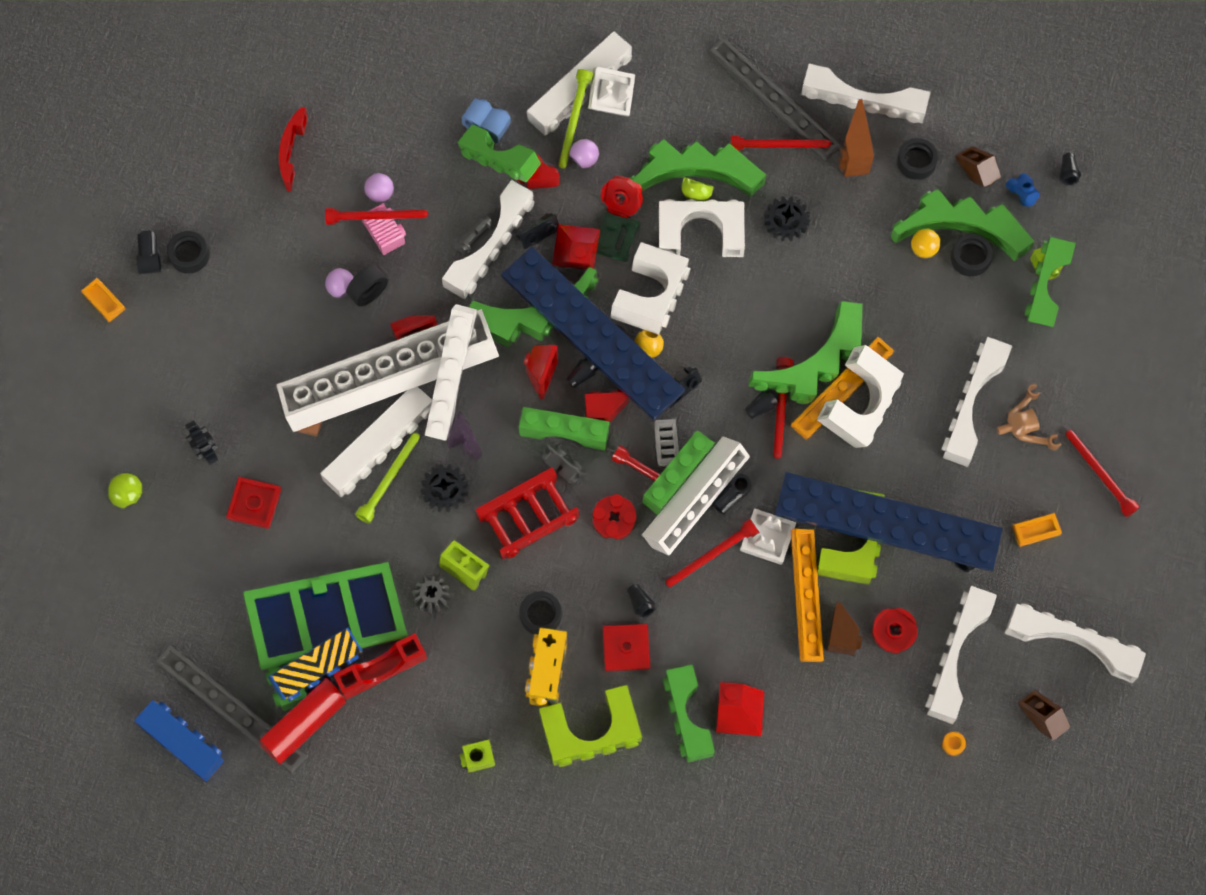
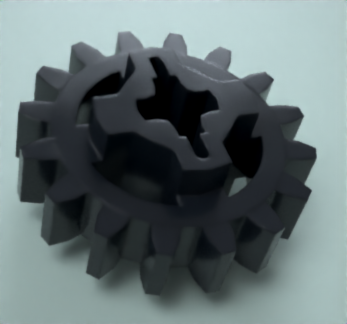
(776, 216)
(201, 442)
(452, 487)

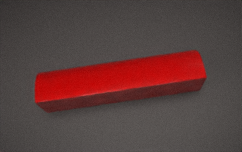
(302, 721)

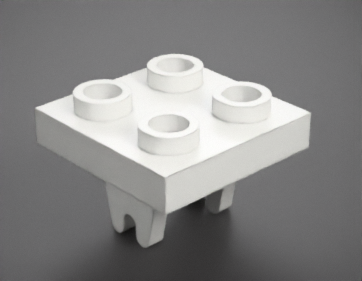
(611, 91)
(773, 537)

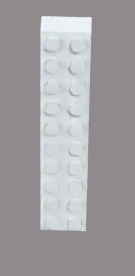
(376, 374)

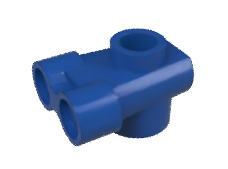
(1024, 188)

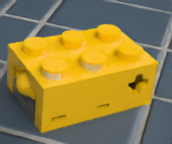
(546, 667)

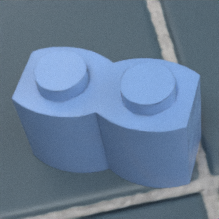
(488, 118)

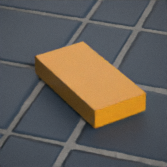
(103, 300)
(1036, 529)

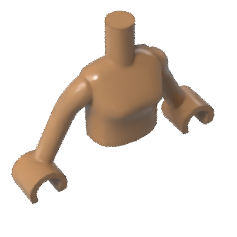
(1025, 422)

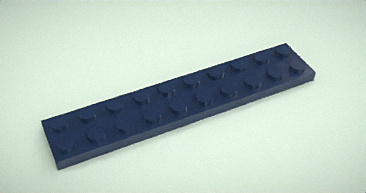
(593, 333)
(889, 521)

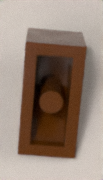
(979, 166)
(844, 632)
(1045, 714)

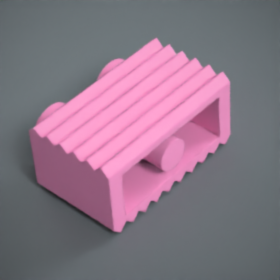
(385, 231)

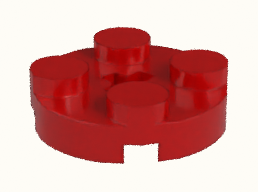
(629, 189)
(613, 529)
(894, 643)

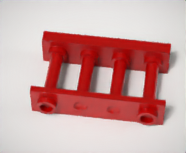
(527, 492)

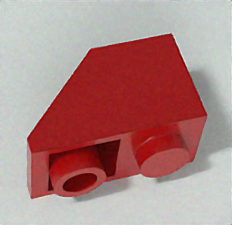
(543, 177)
(605, 405)

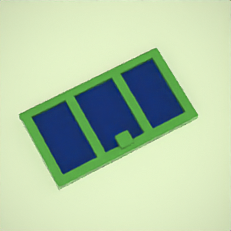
(306, 612)

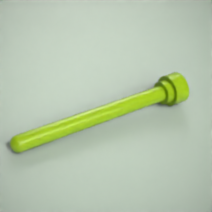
(583, 78)
(366, 512)

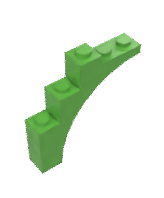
(695, 161)
(965, 215)
(509, 323)
(824, 365)

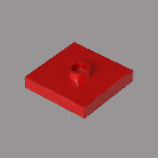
(253, 502)
(626, 647)

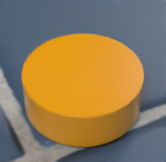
(953, 743)

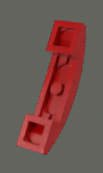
(295, 126)

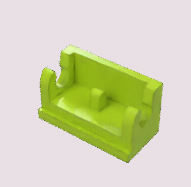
(463, 565)

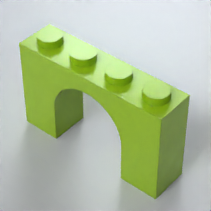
(850, 566)
(566, 747)

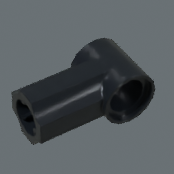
(148, 259)
(731, 495)

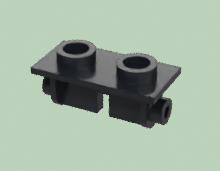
(532, 234)
(688, 379)

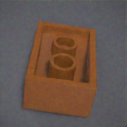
(857, 150)

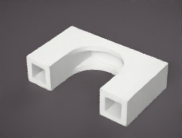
(726, 215)
(652, 312)
(882, 382)

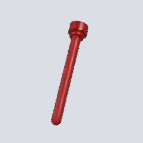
(740, 143)
(334, 216)
(781, 363)
(622, 456)
(1127, 504)
(747, 530)

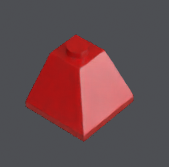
(575, 247)
(412, 325)
(541, 367)
(739, 709)

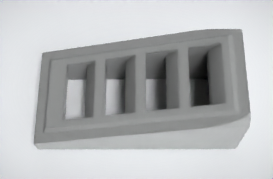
(665, 425)

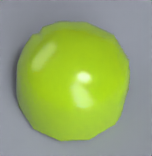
(696, 190)
(124, 490)

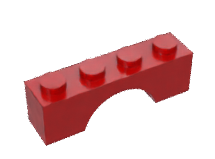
(363, 676)

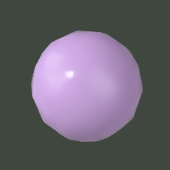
(584, 153)
(379, 187)
(337, 282)

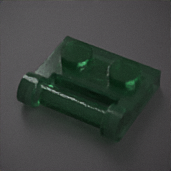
(609, 234)

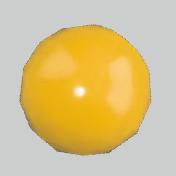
(925, 243)
(649, 342)

